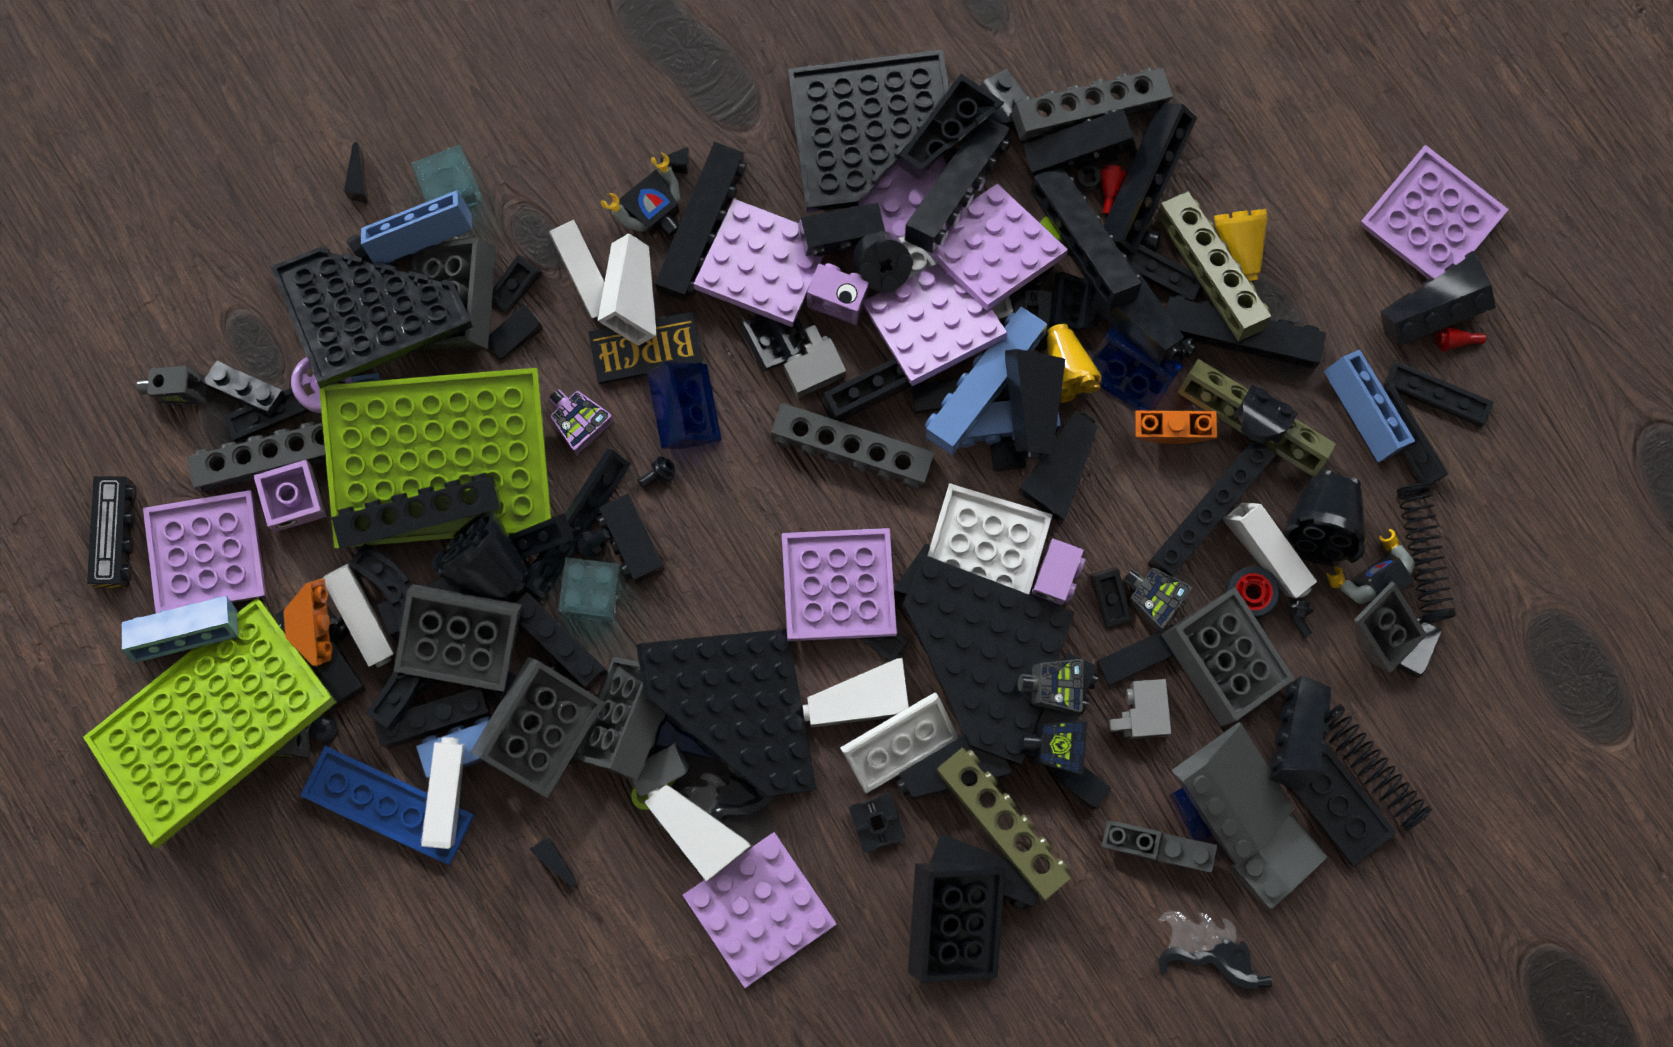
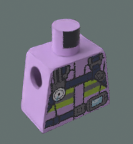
(578, 419)

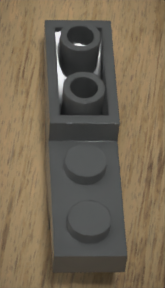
(1159, 846)

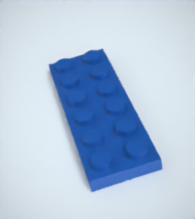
(377, 802)

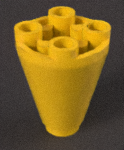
(1244, 238)
(1079, 370)

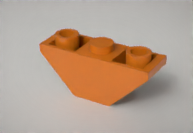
(1175, 426)
(309, 623)

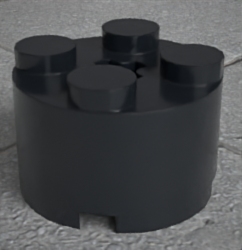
(885, 247)

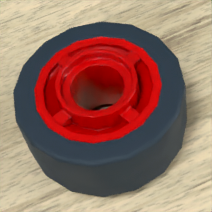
(1264, 584)

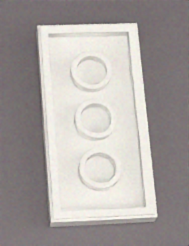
(900, 742)

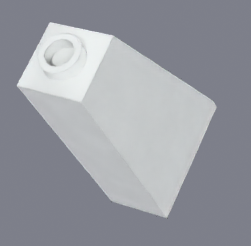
(579, 265)
(628, 291)
(1270, 548)
(359, 615)
(863, 698)
(443, 794)
(697, 833)

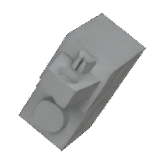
(817, 368)
(1149, 711)

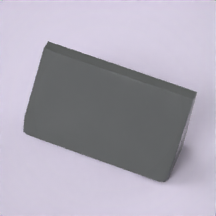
(661, 769)

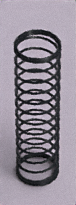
(1440, 614)
(1416, 817)

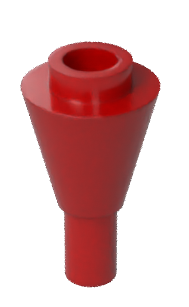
(1111, 180)
(1453, 338)

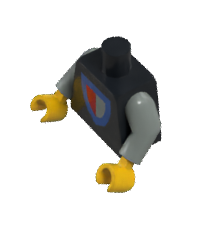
(650, 202)
(1373, 580)

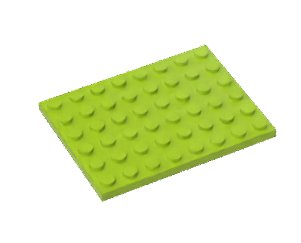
(433, 431)
(207, 723)

